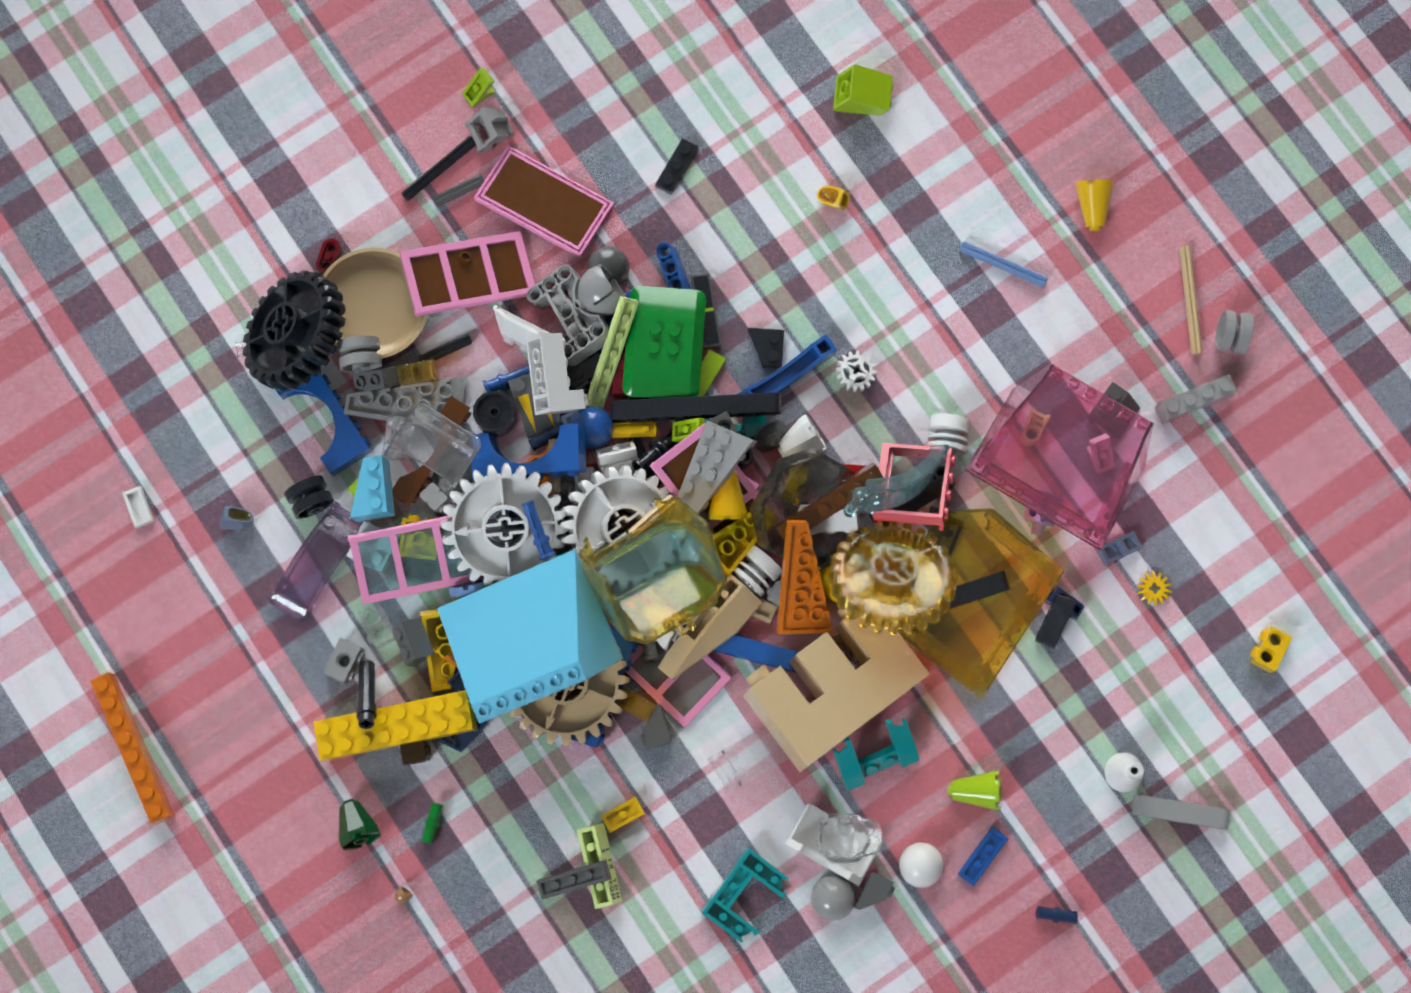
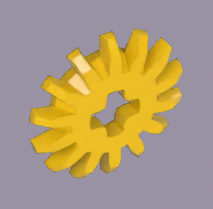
(1148, 582)

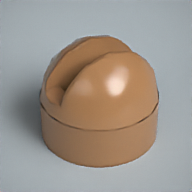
(403, 895)

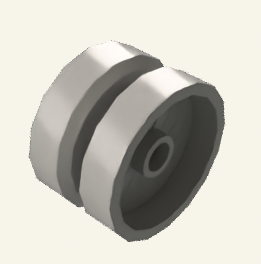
(1234, 332)
(359, 353)

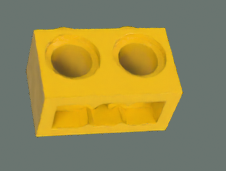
(1274, 652)

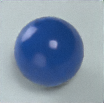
(597, 426)

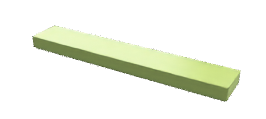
(611, 351)

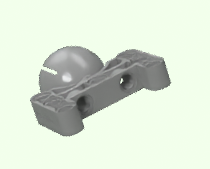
(591, 301)

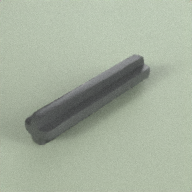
(458, 190)

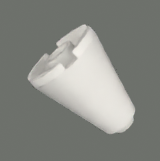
(1124, 772)

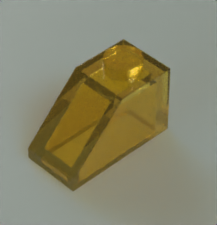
(636, 705)

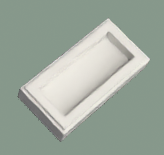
(138, 507)

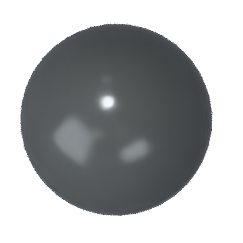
(613, 260)

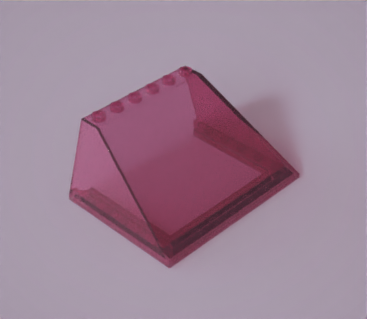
(1065, 453)

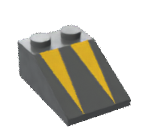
(523, 397)

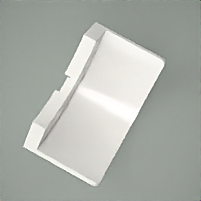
(804, 841)

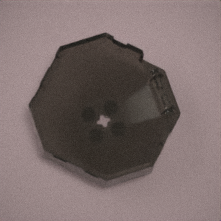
(801, 476)

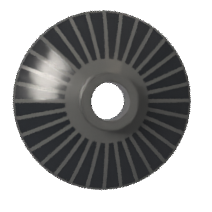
(770, 435)

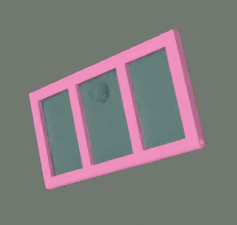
(404, 561)

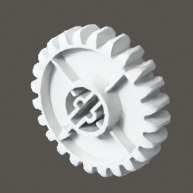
(602, 500)
(472, 515)

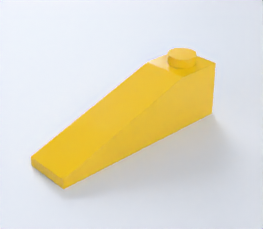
(735, 542)
(439, 669)

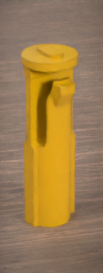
(632, 430)

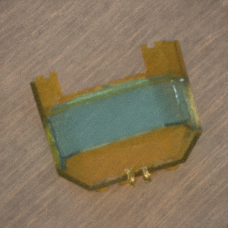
(657, 574)

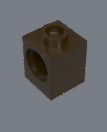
(415, 753)

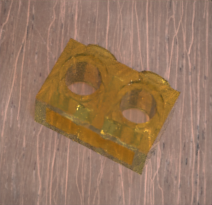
(417, 372)

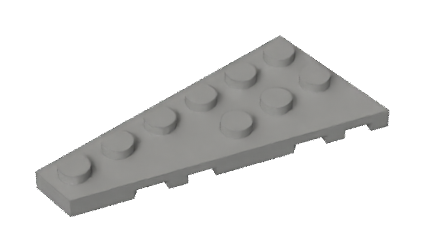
(401, 400)
(712, 464)

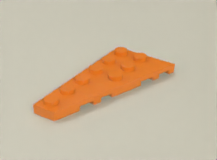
(801, 591)

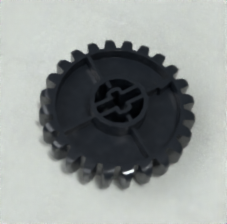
(294, 330)

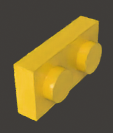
(622, 814)

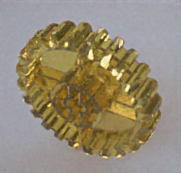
(893, 578)

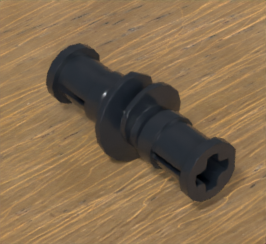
(655, 451)

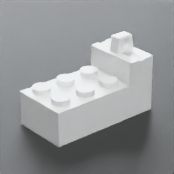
(550, 377)

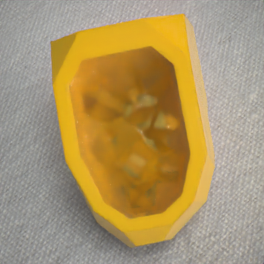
(834, 197)

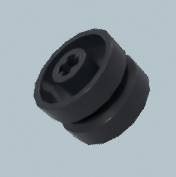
(495, 402)
(309, 497)

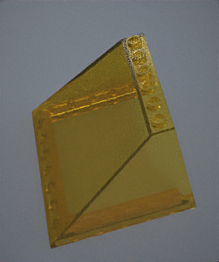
(981, 635)

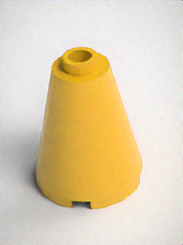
(1094, 201)
(728, 501)

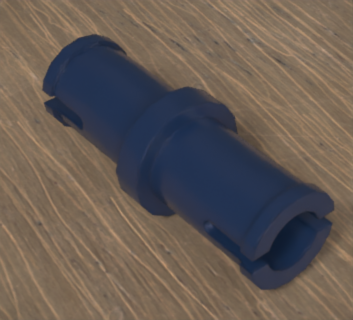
(543, 439)
(1056, 914)

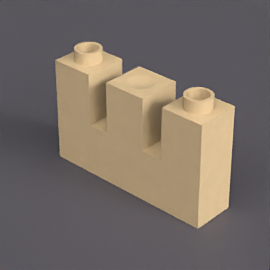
(842, 694)

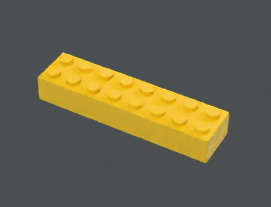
(396, 726)

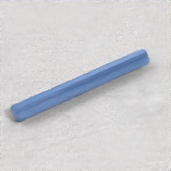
(1003, 264)

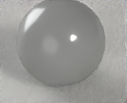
(833, 897)

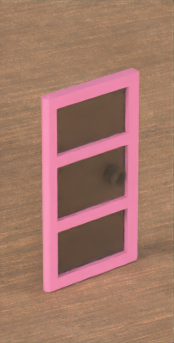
(686, 693)

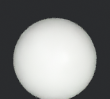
(921, 865)

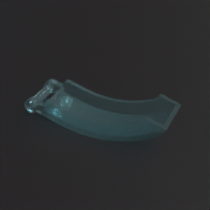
(896, 490)

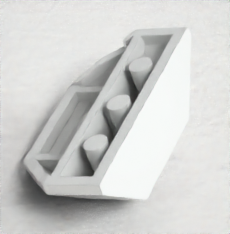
(515, 329)

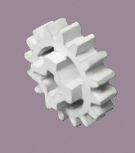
(848, 367)

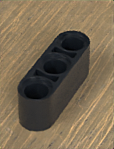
(1055, 621)

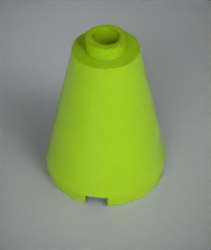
(978, 790)

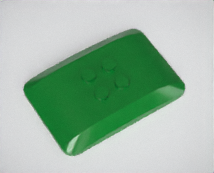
(664, 343)

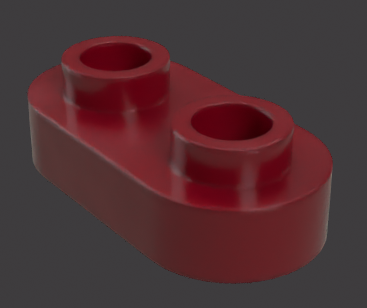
(327, 257)

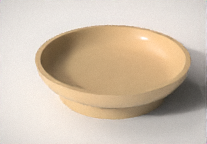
(376, 299)

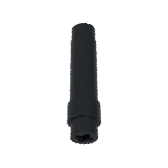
(366, 708)

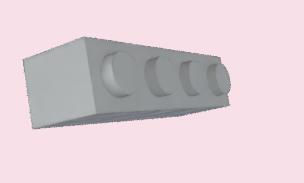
(1195, 399)

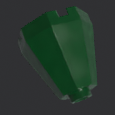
(356, 826)

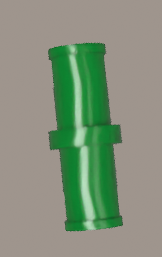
(432, 822)

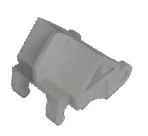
(495, 124)

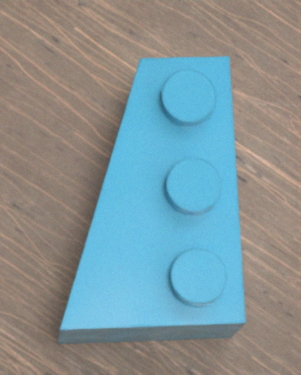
(373, 491)

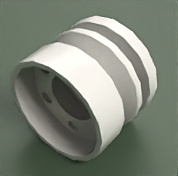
(949, 431)
(757, 570)

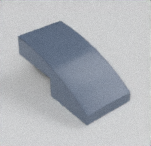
(1119, 548)

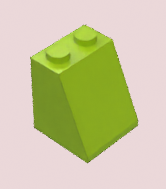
(863, 91)

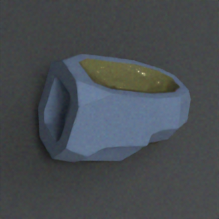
(236, 518)

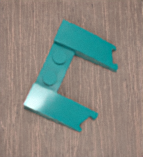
(901, 751)
(718, 906)

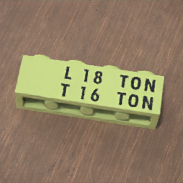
(595, 849)

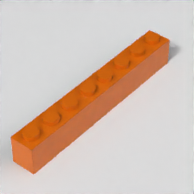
(132, 748)

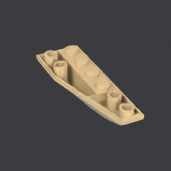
(712, 628)

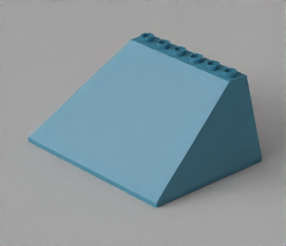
(528, 636)

